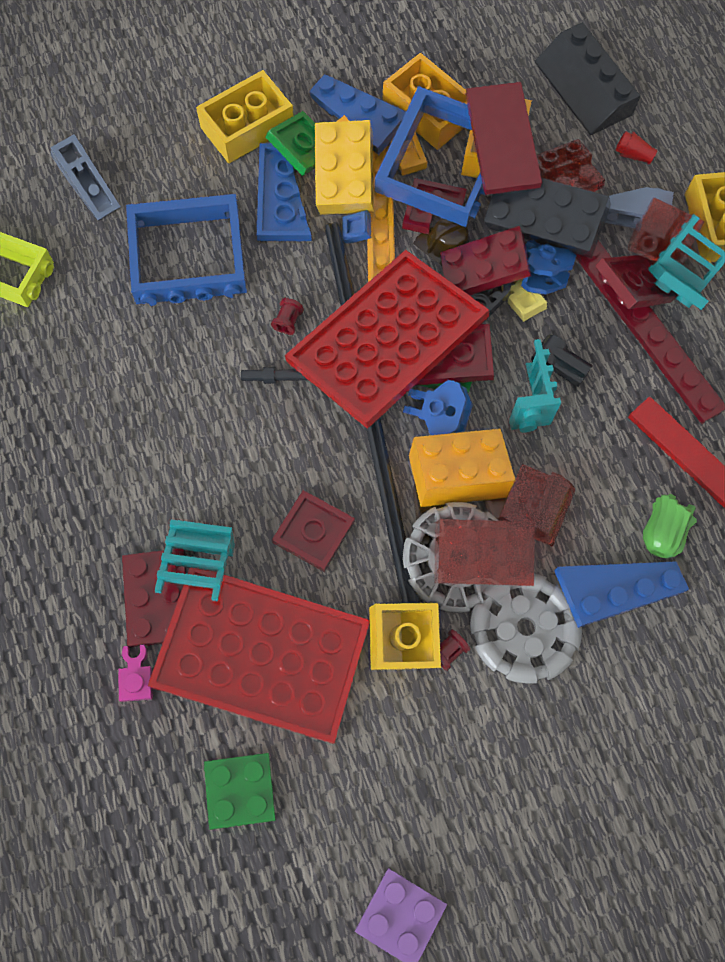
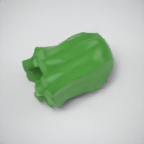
(668, 527)

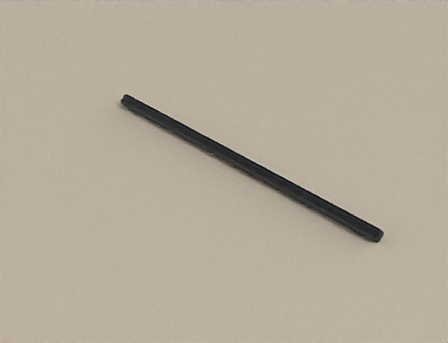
(375, 434)

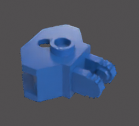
(547, 265)
(440, 408)

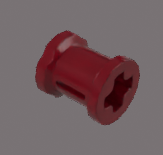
(287, 316)
(452, 648)

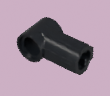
(564, 361)

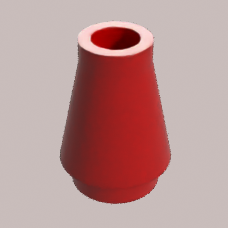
(635, 148)

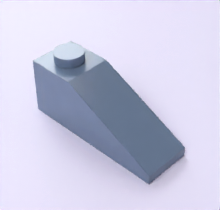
(84, 177)
(630, 206)

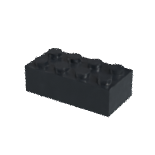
(552, 215)

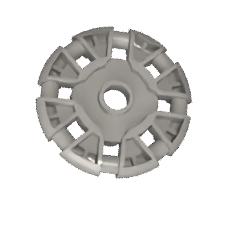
(416, 553)
(521, 646)

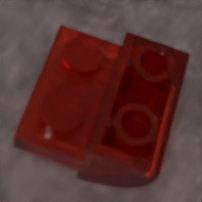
(570, 166)
(657, 228)
(539, 500)

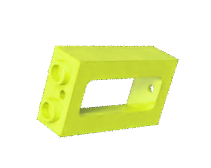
(31, 255)

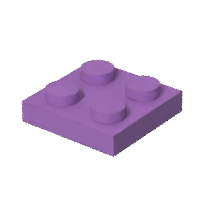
(400, 917)

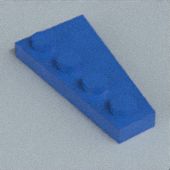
(357, 105)
(279, 201)
(613, 589)

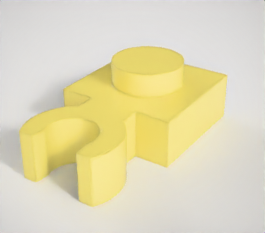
(525, 303)

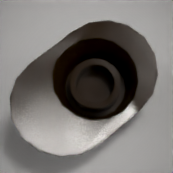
(442, 237)

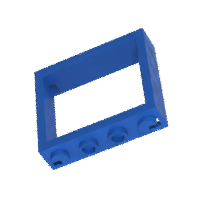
(444, 108)
(184, 212)

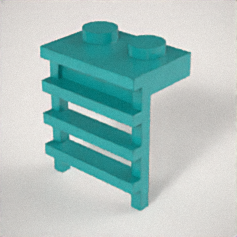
(680, 279)
(542, 406)
(197, 538)

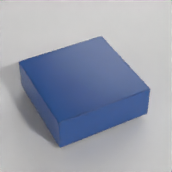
(356, 227)

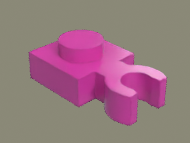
(134, 679)

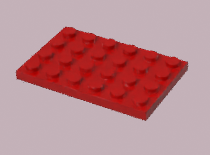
(386, 337)
(261, 655)

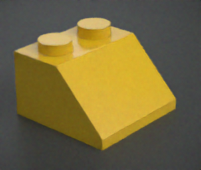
(404, 636)

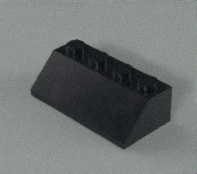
(588, 79)

